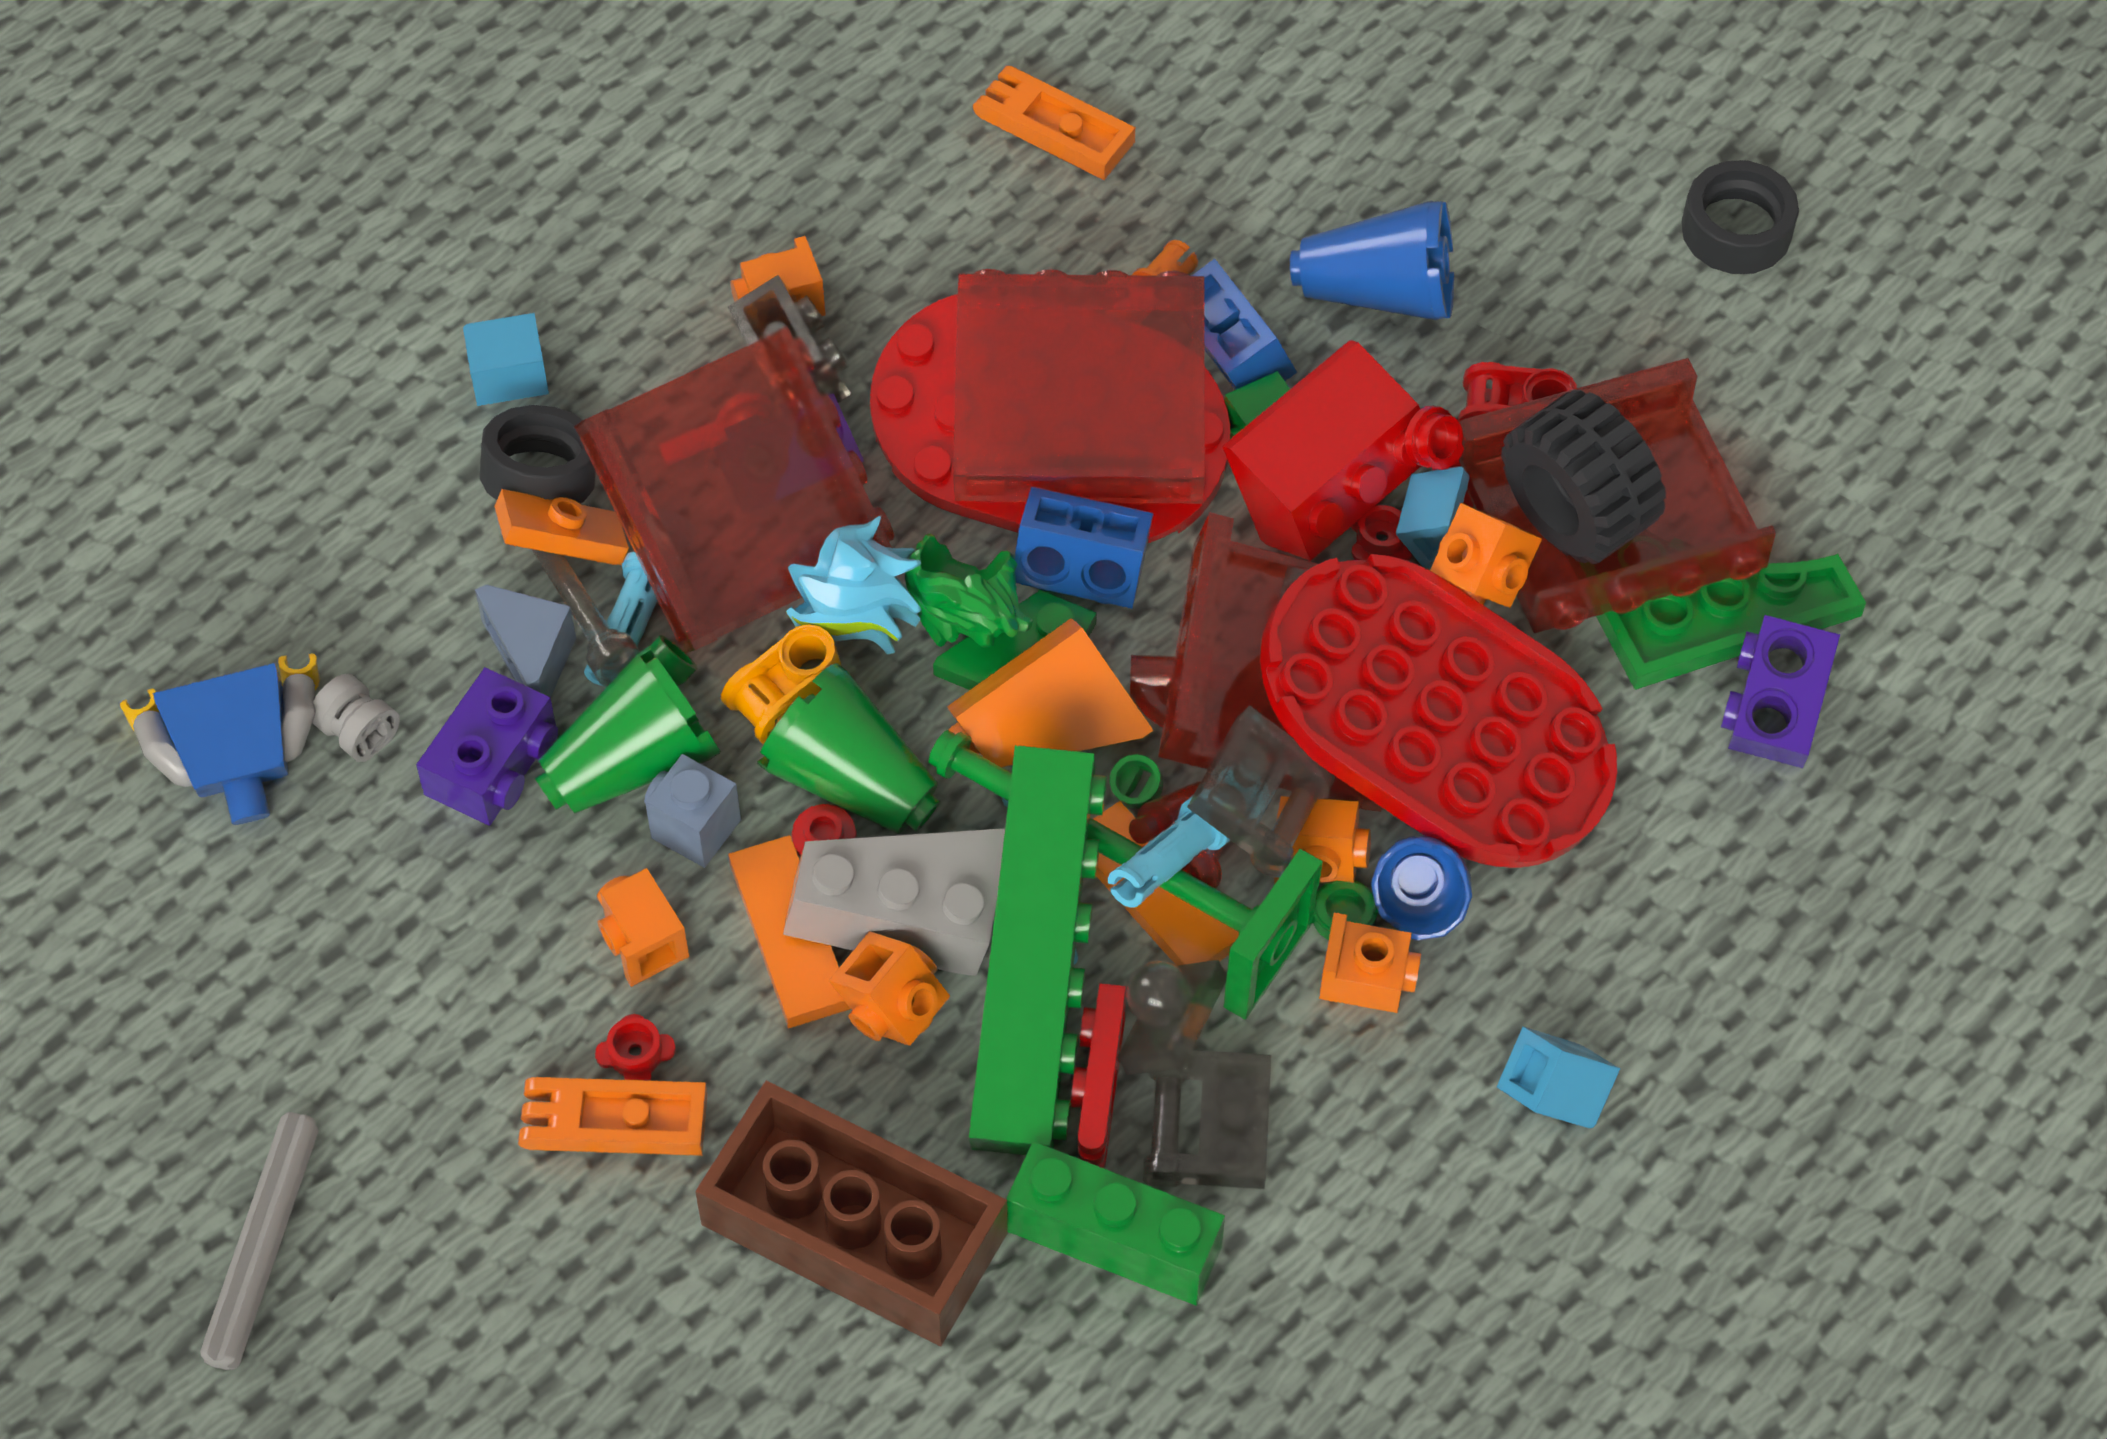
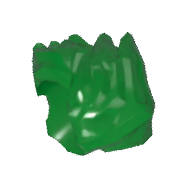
(962, 598)

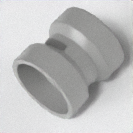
(349, 713)

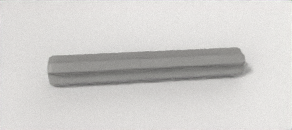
(259, 1242)

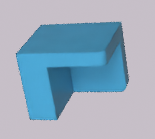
(505, 359)
(1429, 510)
(1558, 1078)

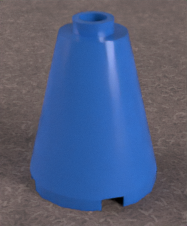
(1382, 263)

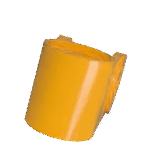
(777, 677)

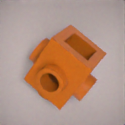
(1485, 556)
(889, 989)

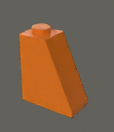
(1049, 698)

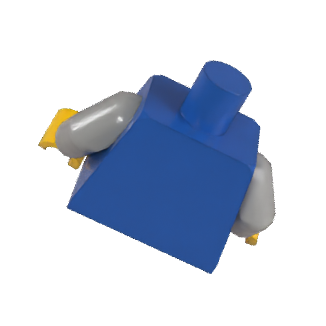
(230, 732)

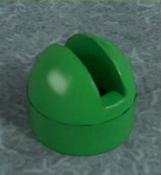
(673, 659)
(1126, 776)

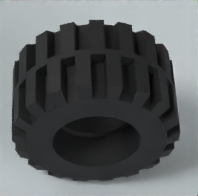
(1583, 476)

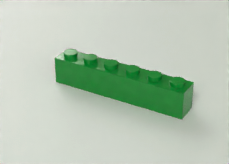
(1034, 951)

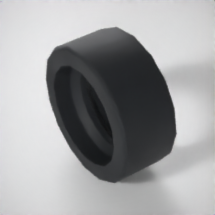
(1734, 251)
(535, 430)

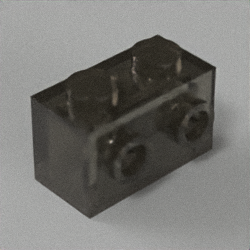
(775, 307)

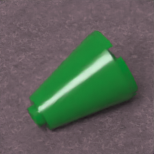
(624, 738)
(850, 755)

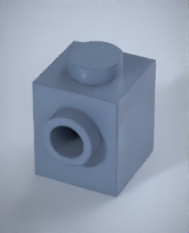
(692, 810)

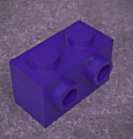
(488, 747)

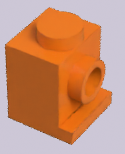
(795, 268)
(1335, 838)
(641, 926)
(1368, 965)

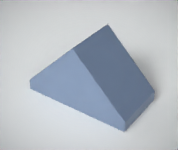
(529, 634)

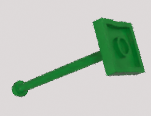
(1265, 932)

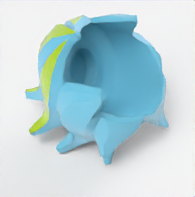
(856, 588)

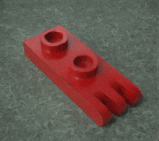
(1096, 1085)

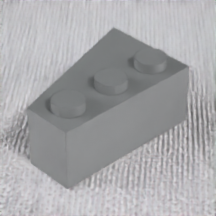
(910, 888)

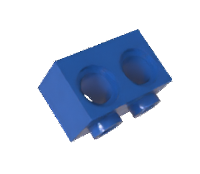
(1236, 333)
(1081, 547)

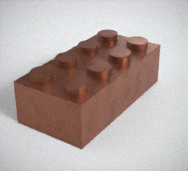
(852, 1212)

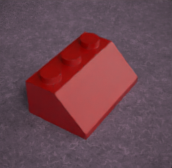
(1324, 452)

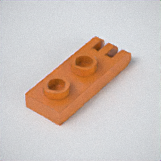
(1055, 122)
(614, 1116)

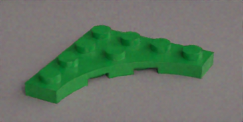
(1709, 626)

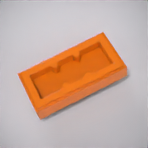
(561, 527)

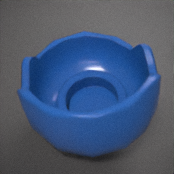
(1422, 887)

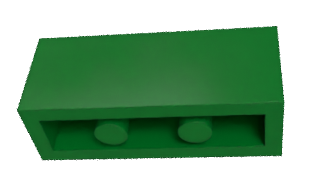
(1114, 1223)

